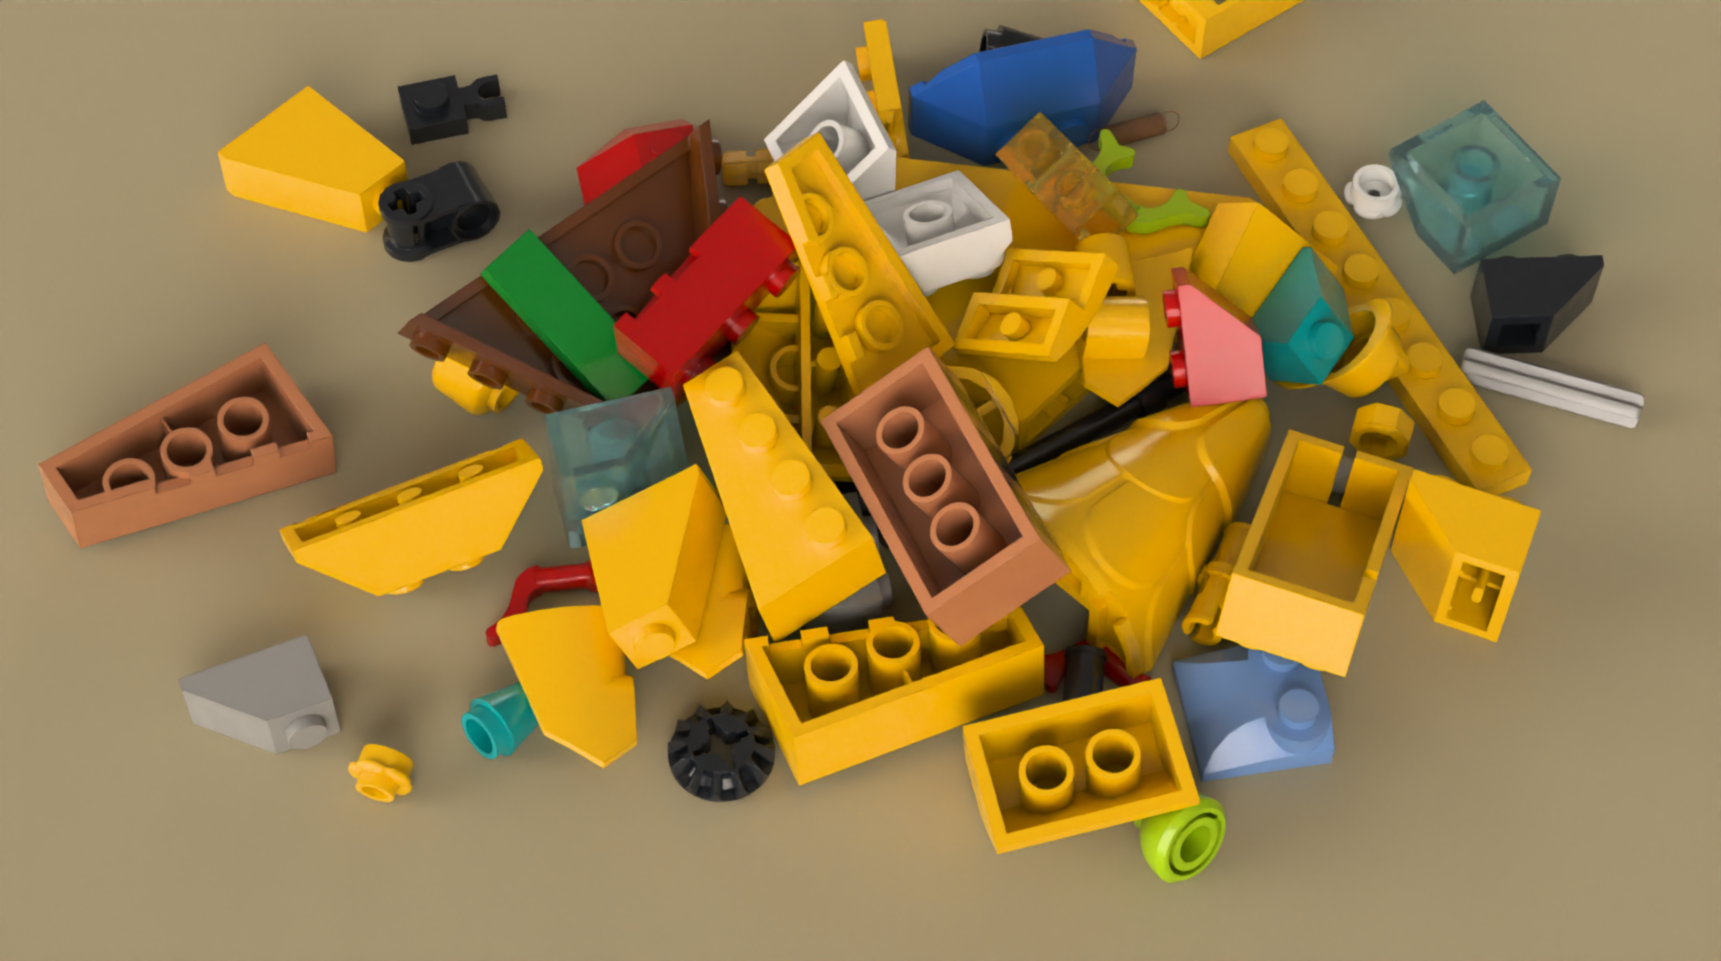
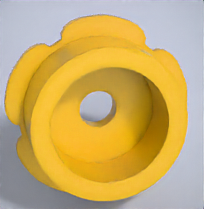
(382, 773)

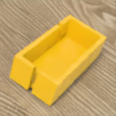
(1309, 563)

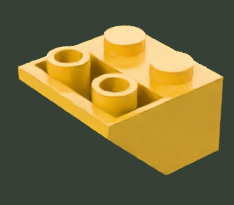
(1462, 551)

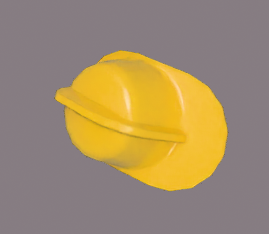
(1371, 356)

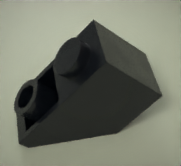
(1531, 300)

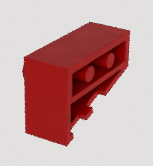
(708, 298)

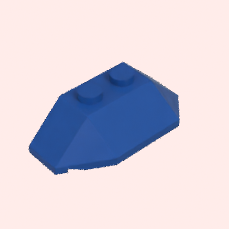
(995, 92)

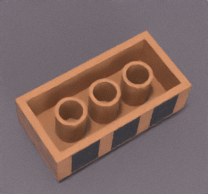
(944, 497)

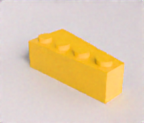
(785, 512)

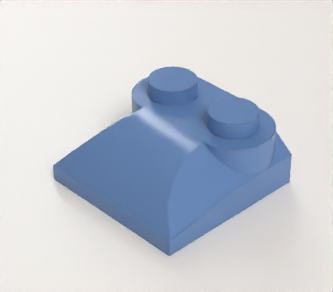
(1253, 712)

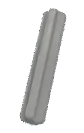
(1552, 387)

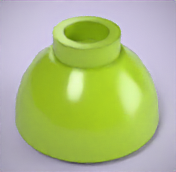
(1183, 840)

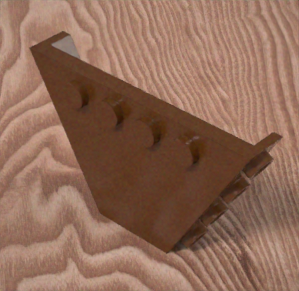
(612, 249)

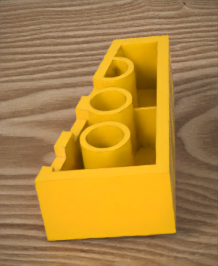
(886, 686)

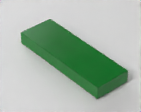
(563, 316)

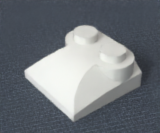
(943, 230)

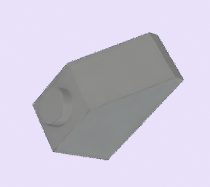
(265, 698)

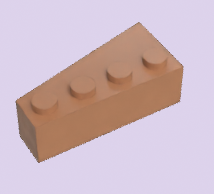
(191, 452)

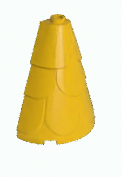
(1146, 515)

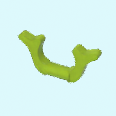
(1175, 211)

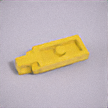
(877, 64)

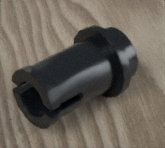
(1083, 671)

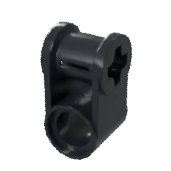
(440, 208)

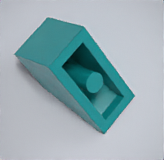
(1304, 322)

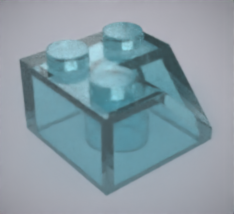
(1473, 186)
(611, 453)

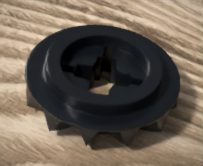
(707, 774)

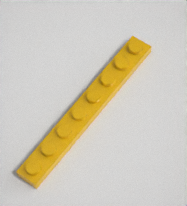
(1434, 386)

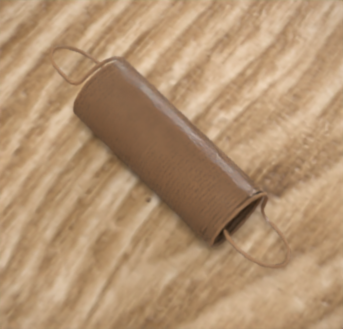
(1138, 128)

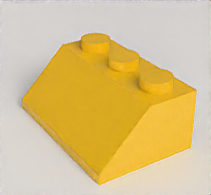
(1078, 766)

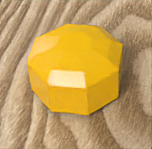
(1382, 431)

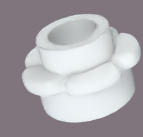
(1374, 192)

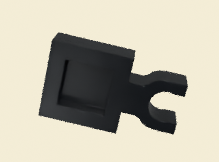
(441, 109)

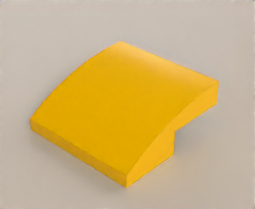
(1036, 305)

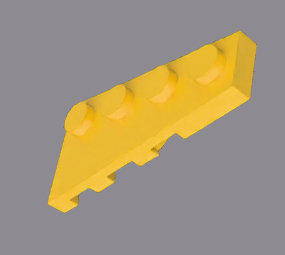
(852, 268)

